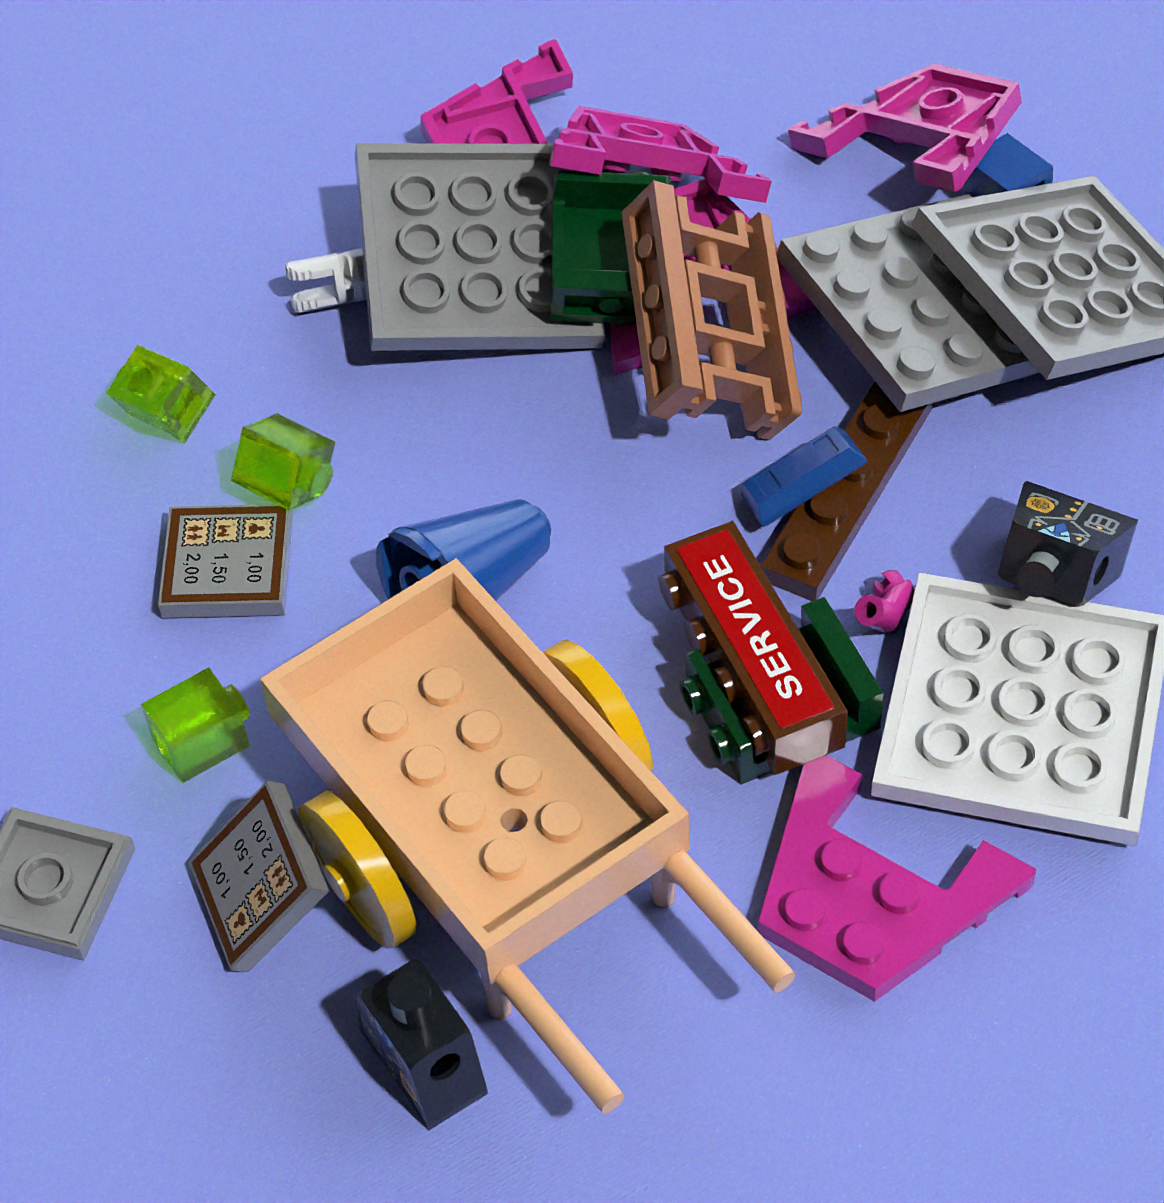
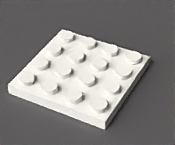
(1023, 709)

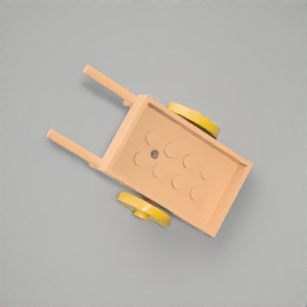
(446, 738)

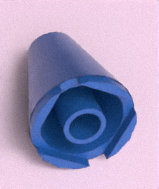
(490, 542)

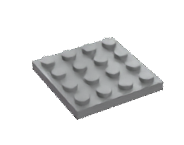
(460, 248)
(1056, 271)
(902, 309)

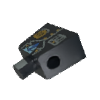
(1064, 546)
(412, 1028)

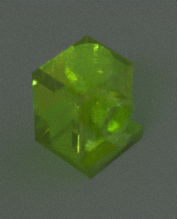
(161, 393)

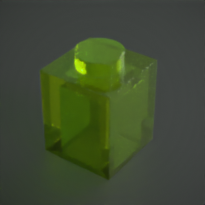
(283, 461)
(197, 723)

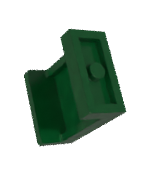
(590, 247)
(839, 662)

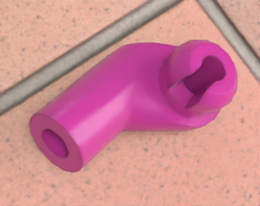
(887, 604)

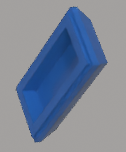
(801, 475)

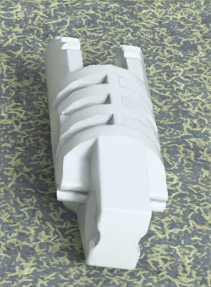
(347, 277)

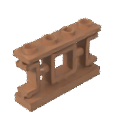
(672, 315)

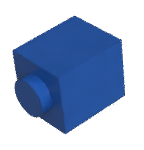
(1008, 167)

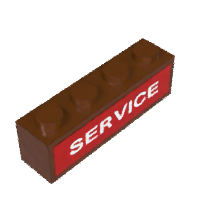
(753, 648)

